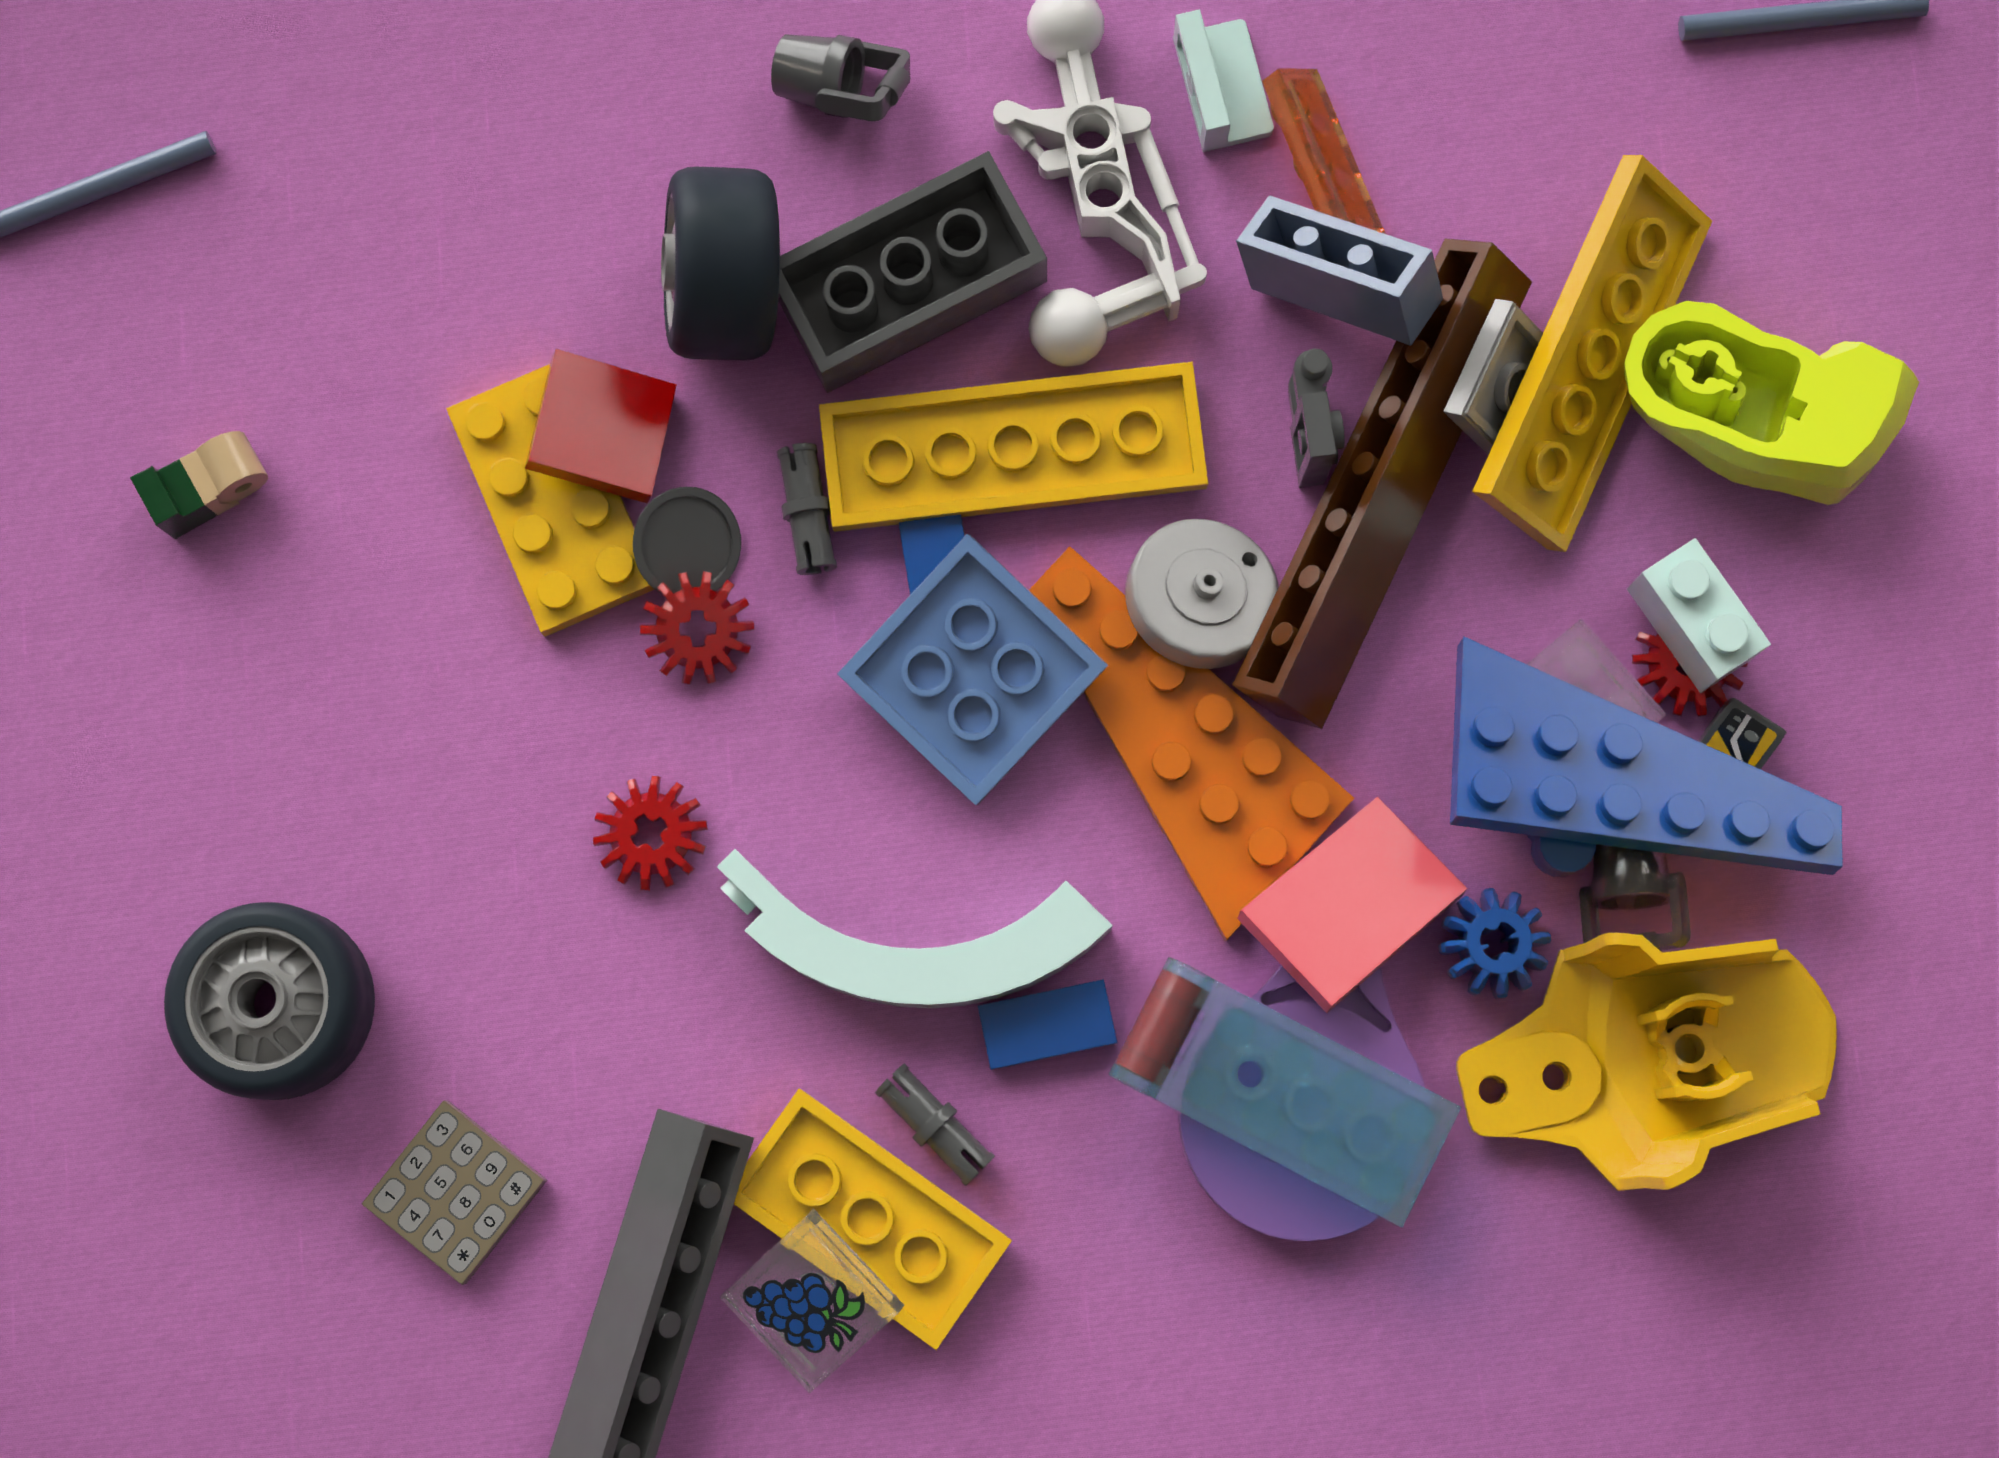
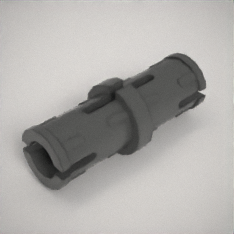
(806, 509)
(934, 1124)

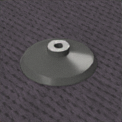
(686, 533)

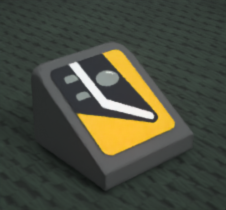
(1743, 733)

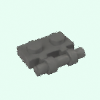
(1314, 428)

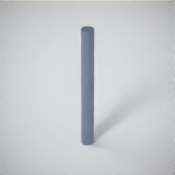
(1796, 17)
(106, 183)

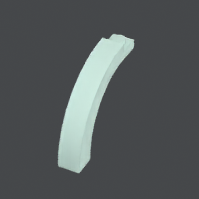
(934, 977)

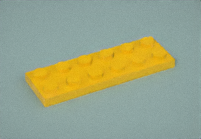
(1575, 382)
(1013, 446)

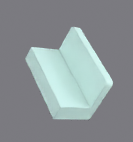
(1221, 81)

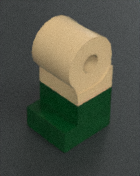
(201, 483)

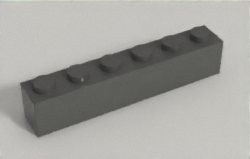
(653, 1290)

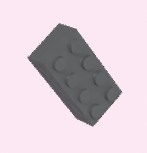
(909, 271)

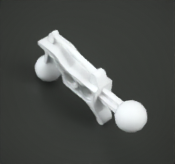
(1068, 323)

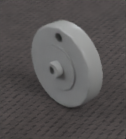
(1200, 592)

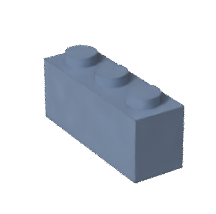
(1340, 269)

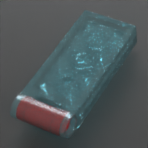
(1316, 1102)

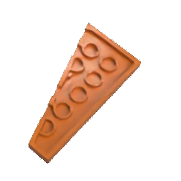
(1206, 763)

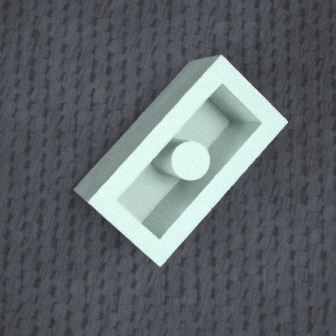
(1698, 615)

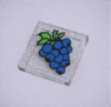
(812, 1301)

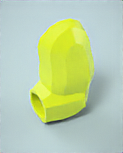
(1766, 404)

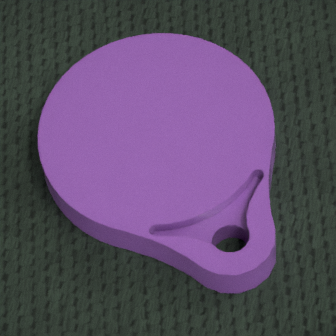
(1262, 1191)

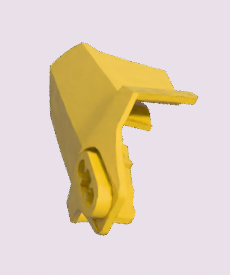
(1658, 1056)

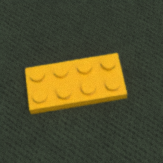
(561, 536)
(889, 1214)

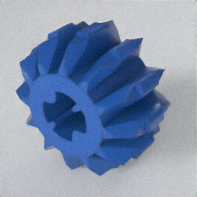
(1504, 965)

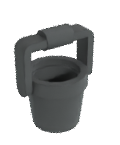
(831, 74)

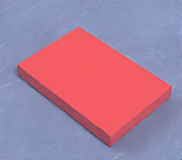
(1351, 904)

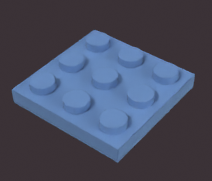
(972, 669)

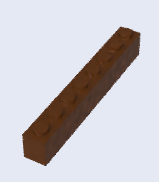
(1374, 497)

